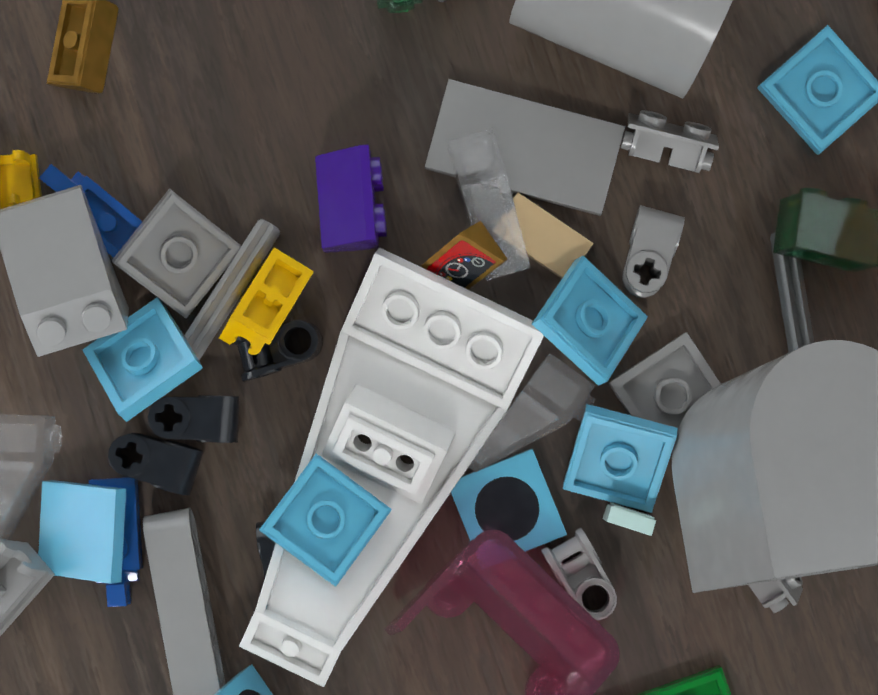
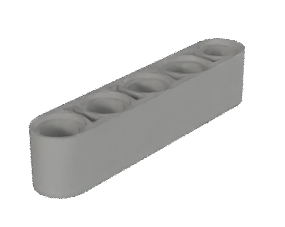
(183, 603)

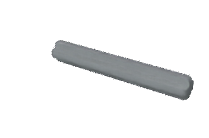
(231, 286)

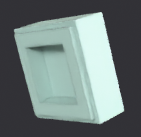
(629, 518)

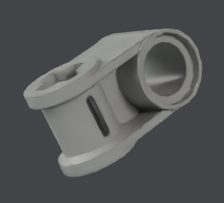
(651, 244)
(581, 571)

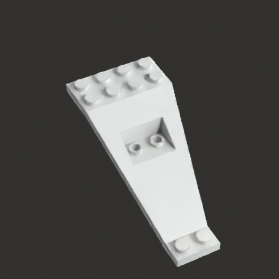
(423, 378)

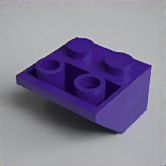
(348, 201)

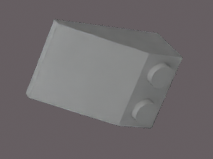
(61, 271)

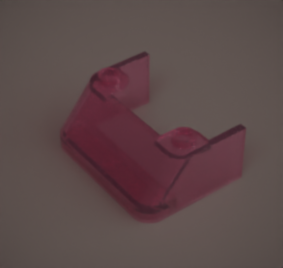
(529, 606)

